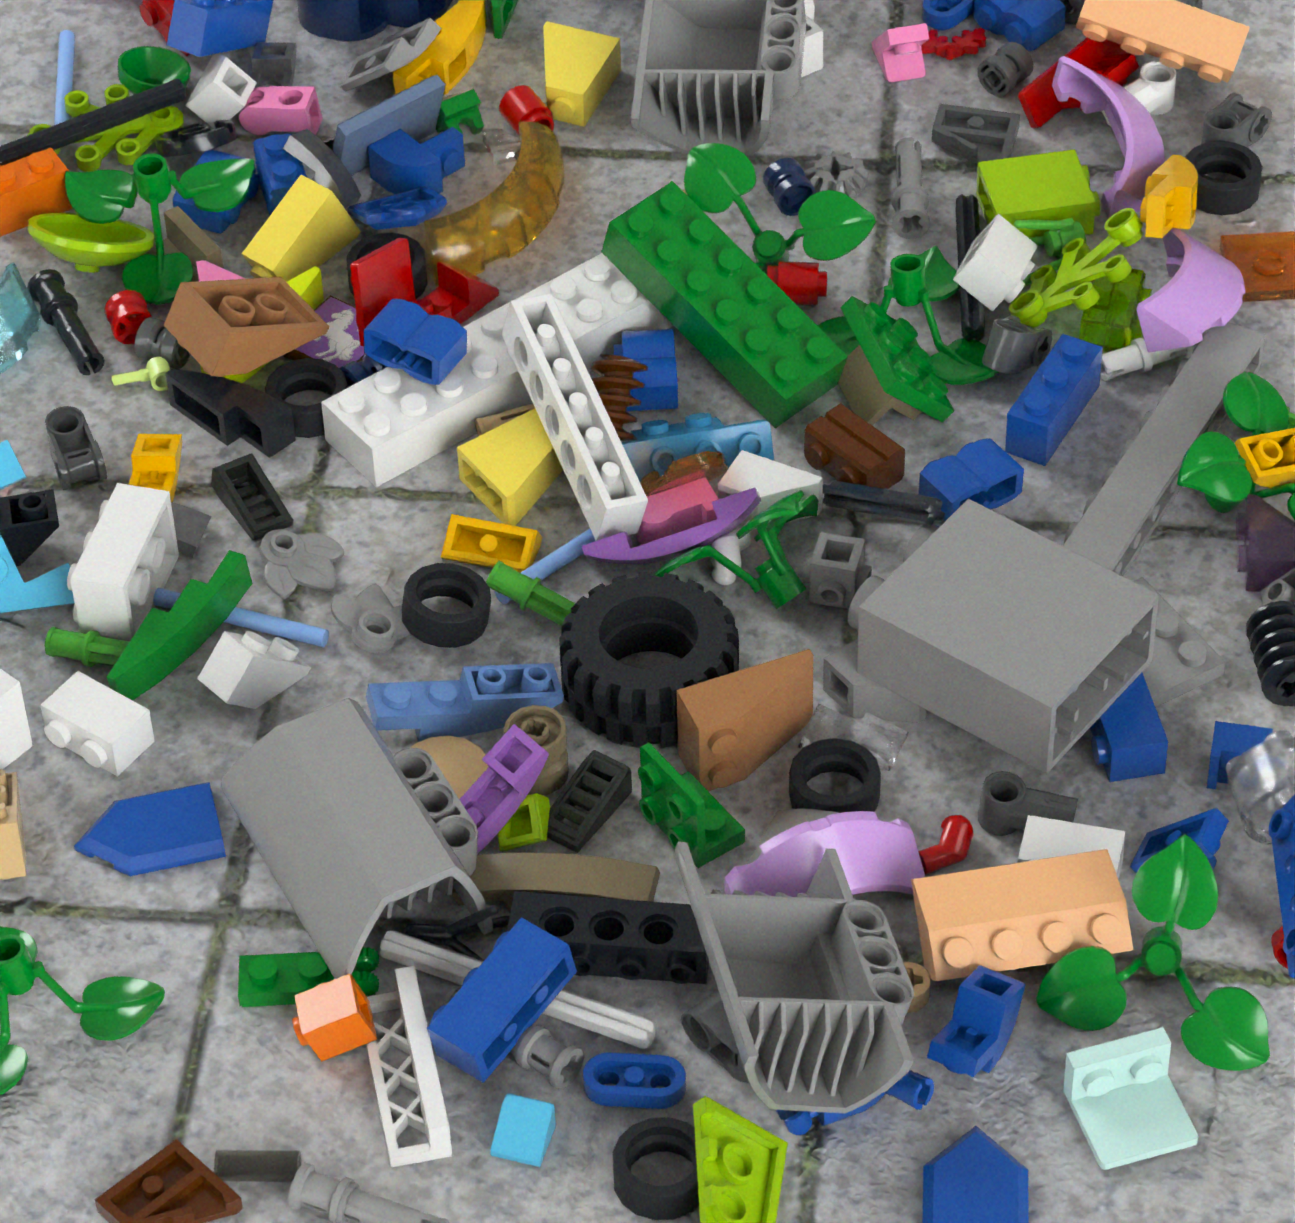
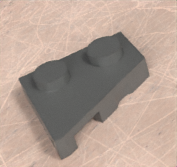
(975, 132)

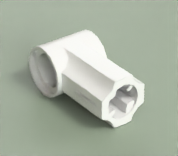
(1153, 88)

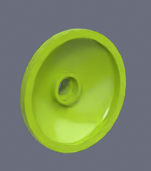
(90, 243)

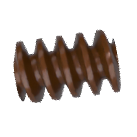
(615, 387)

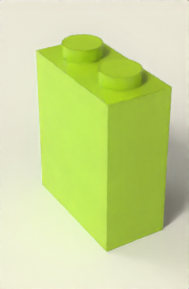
(1038, 188)

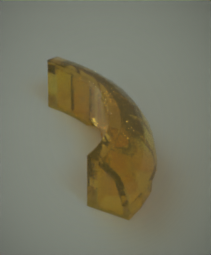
(506, 217)

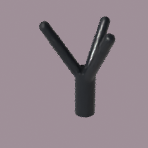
(448, 933)

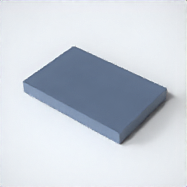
(410, 110)

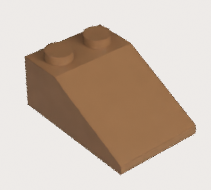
(241, 322)
(743, 718)

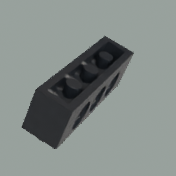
(620, 935)

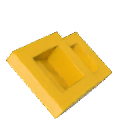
(156, 462)

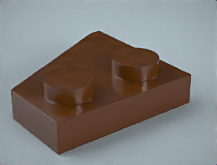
(169, 1190)

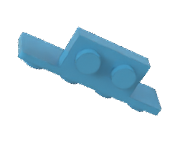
(661, 443)

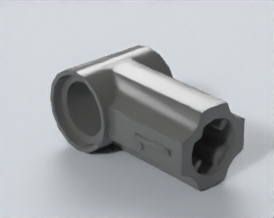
(1008, 802)

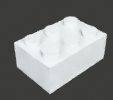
(124, 562)

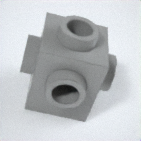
(836, 569)

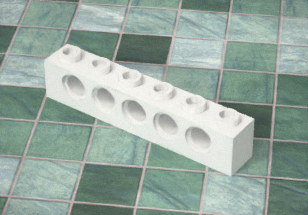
(574, 417)

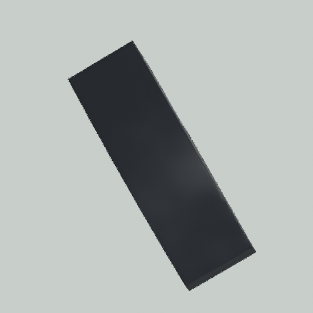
(232, 410)

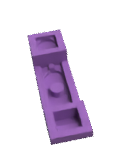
(729, 513)
(505, 784)

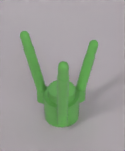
(1054, 240)

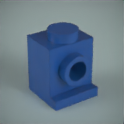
(1229, 742)

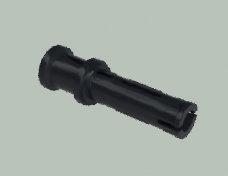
(60, 310)

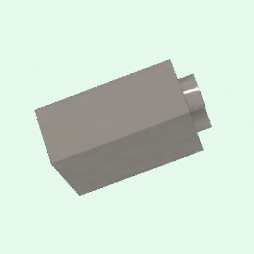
(1004, 633)

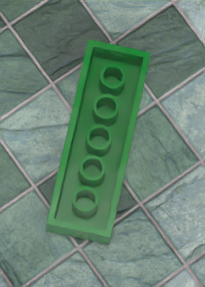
(724, 304)

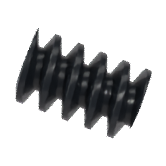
(1273, 649)

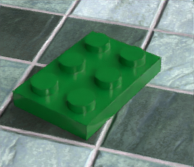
(897, 358)

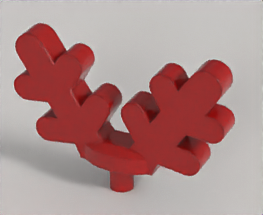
(966, 44)

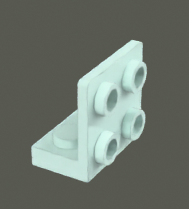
(1127, 1099)

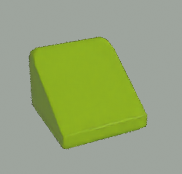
(527, 824)

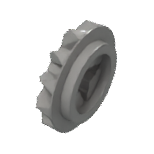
(851, 177)

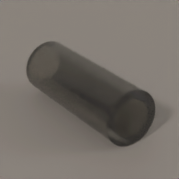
(257, 1165)

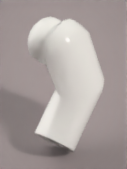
(730, 547)

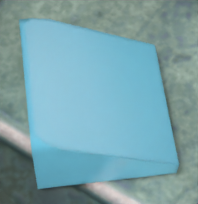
(523, 1130)

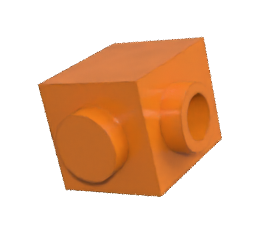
(334, 1018)

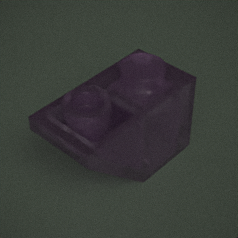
(1267, 543)

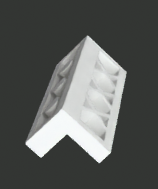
(424, 1068)

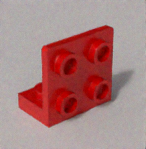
(383, 277)

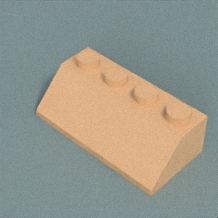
(1169, 31)
(1020, 914)

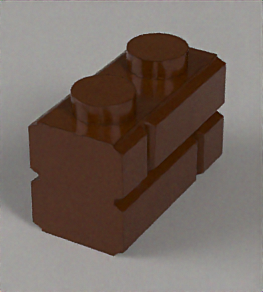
(853, 450)

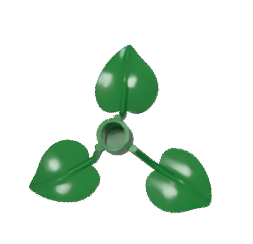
(103, 194)
(829, 219)
(923, 280)
(1213, 459)
(775, 574)
(1179, 890)
(109, 1007)

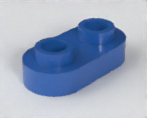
(946, 13)
(634, 1080)

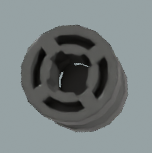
(1005, 69)
(156, 341)

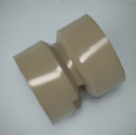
(550, 732)

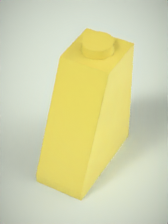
(578, 71)
(300, 232)
(510, 466)

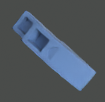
(464, 706)

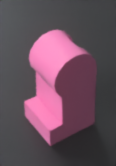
(281, 110)
(677, 510)

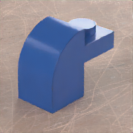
(404, 164)
(979, 1024)

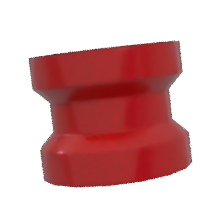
(125, 314)

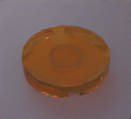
(686, 470)

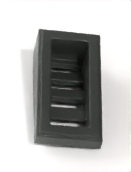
(248, 470)
(595, 774)

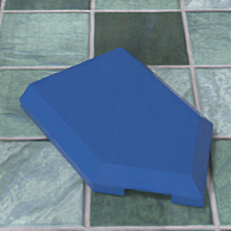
(399, 209)
(157, 831)
(975, 1183)

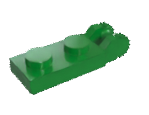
(278, 977)

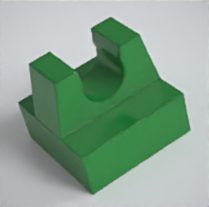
(461, 110)

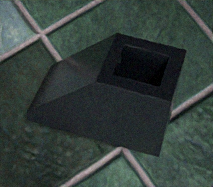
(27, 522)

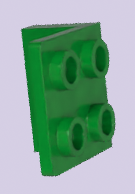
(685, 809)

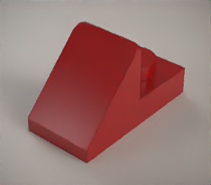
(461, 292)

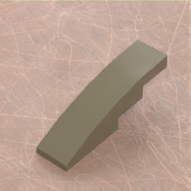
(561, 874)

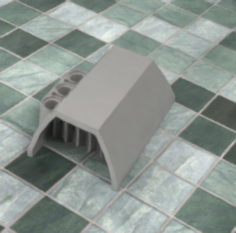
(714, 70)
(352, 826)
(807, 989)

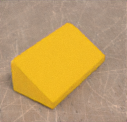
(487, 542)

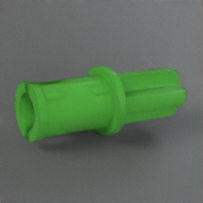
(529, 593)
(87, 647)

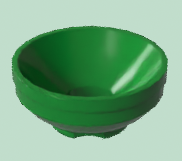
(150, 67)

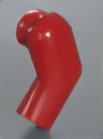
(953, 844)

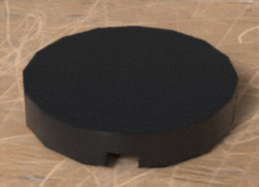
(195, 138)

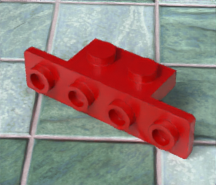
(1102, 57)

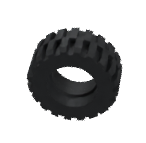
(637, 618)

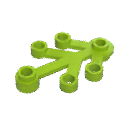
(147, 126)
(1078, 270)

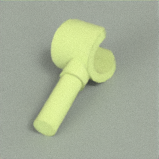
(154, 372)

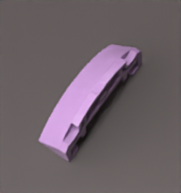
(1131, 126)
(1199, 296)
(871, 852)

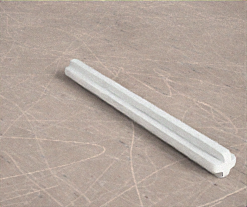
(565, 1007)

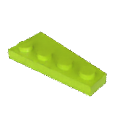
(736, 1166)

